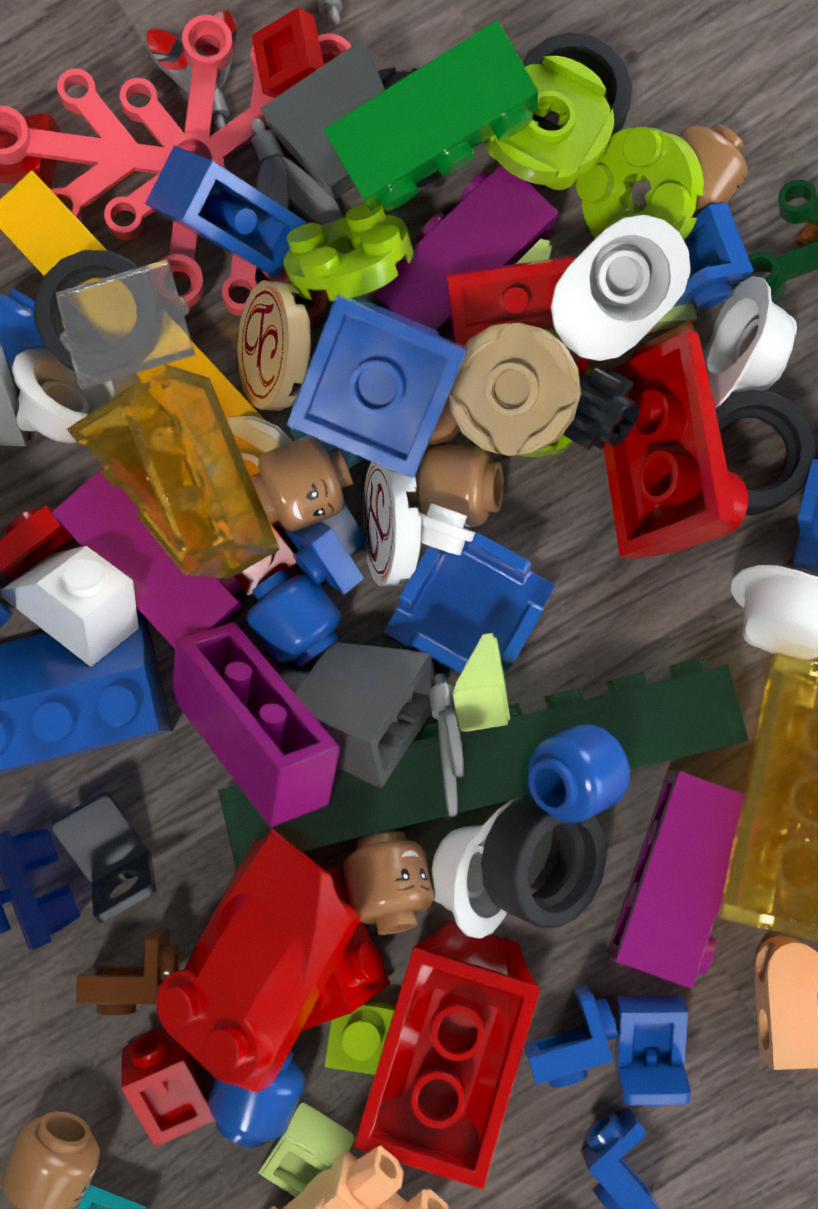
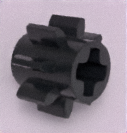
(603, 410)

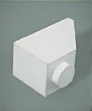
(77, 601)

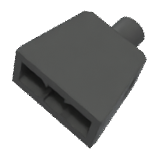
(317, 102)
(368, 703)

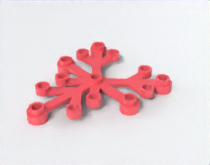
(119, 155)

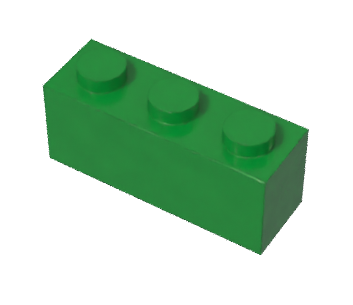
(435, 118)

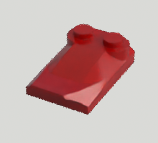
(671, 469)
(258, 965)
(451, 1055)

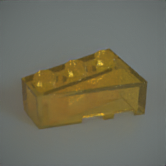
(182, 472)

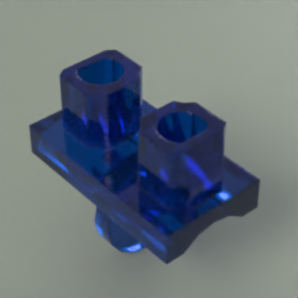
(38, 915)

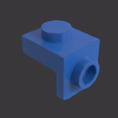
(715, 258)
(326, 550)
(652, 1050)
(568, 1054)
(607, 1144)

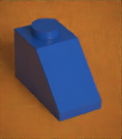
(223, 210)

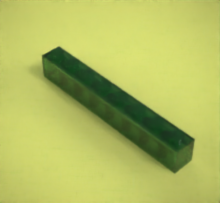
(650, 721)

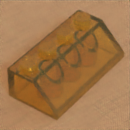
(776, 835)

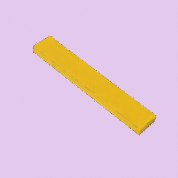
(50, 231)

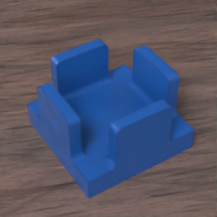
(376, 385)
(469, 595)

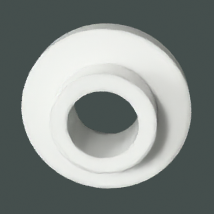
(444, 529)

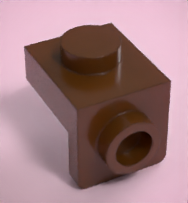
(121, 988)

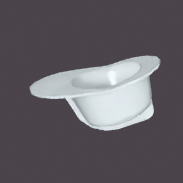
(620, 287)
(748, 342)
(52, 397)
(779, 609)
(459, 879)

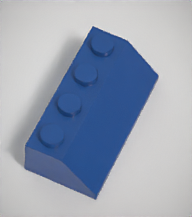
(65, 708)

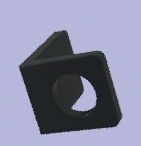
(107, 853)

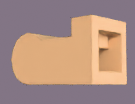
(787, 1003)

